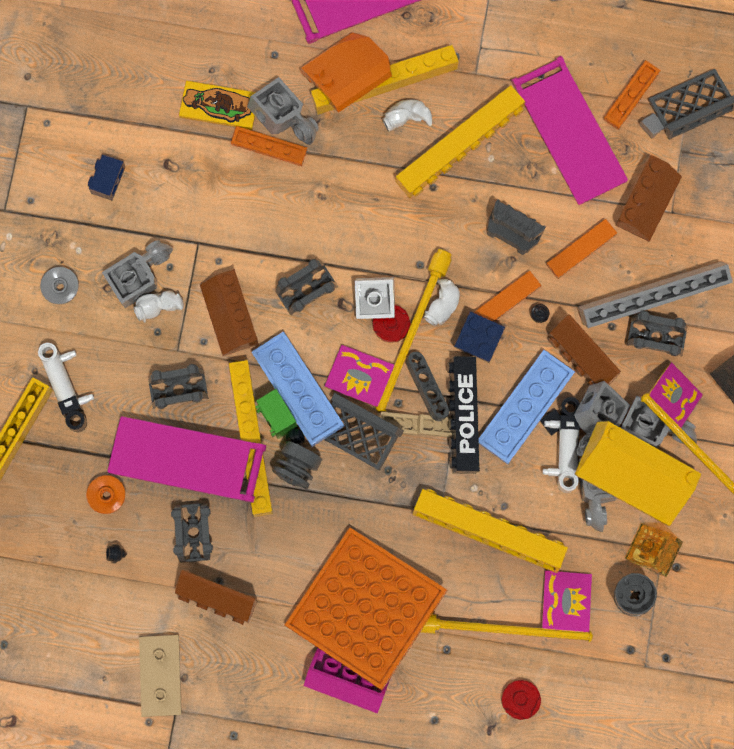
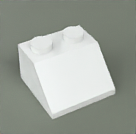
(375, 297)

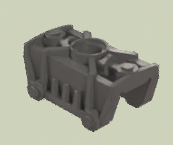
(514, 228)
(302, 278)
(657, 325)
(175, 378)
(182, 529)

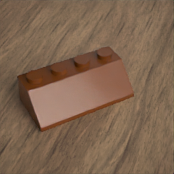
(649, 198)
(229, 313)
(583, 352)
(215, 596)

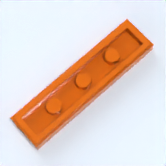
(631, 95)
(269, 146)
(581, 248)
(509, 297)

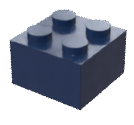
(479, 337)

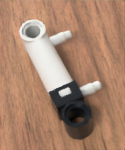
(62, 387)
(568, 446)

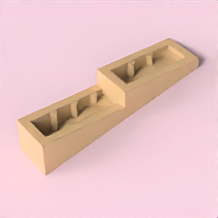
(418, 425)

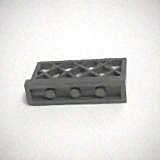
(698, 117)
(370, 420)

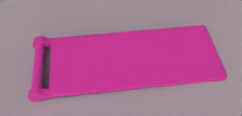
(338, 15)
(570, 132)
(184, 458)

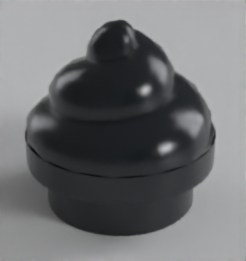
(539, 313)
(296, 436)
(115, 553)

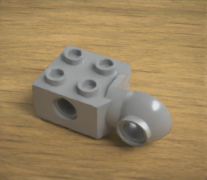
(279, 109)
(133, 275)
(599, 405)
(649, 427)
(596, 514)

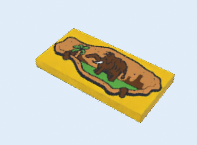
(217, 105)

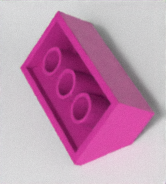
(340, 682)

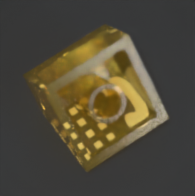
(654, 549)

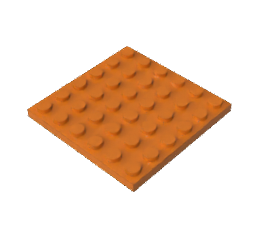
(366, 608)

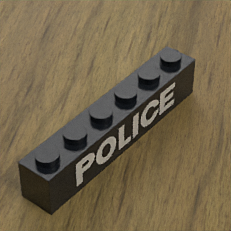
(464, 415)

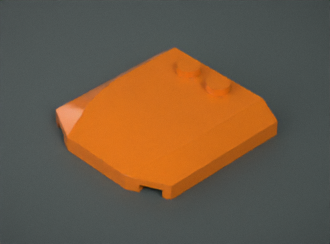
(348, 70)

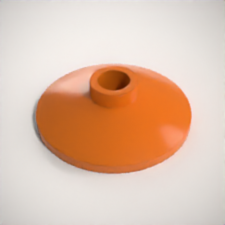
(99, 487)

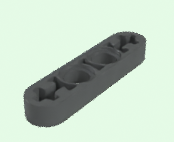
(430, 385)

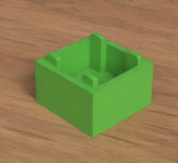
(276, 414)

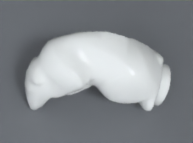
(406, 110)
(150, 305)
(442, 308)

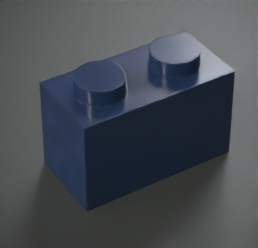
(106, 177)

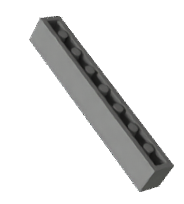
(655, 294)

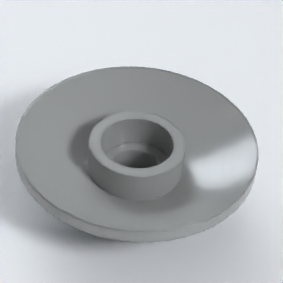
(56, 277)

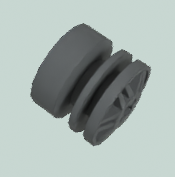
(296, 466)
(637, 583)

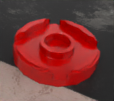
(392, 329)
(521, 699)

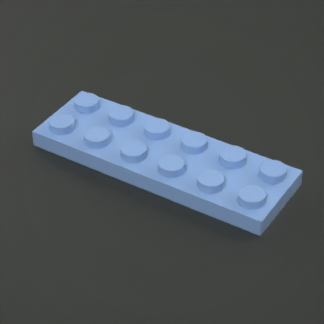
(298, 389)
(525, 407)

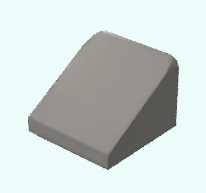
(651, 125)

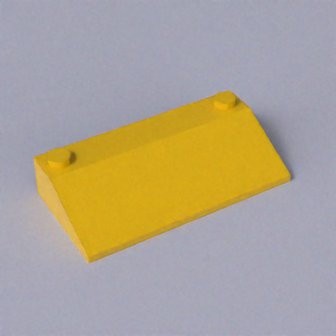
(637, 472)

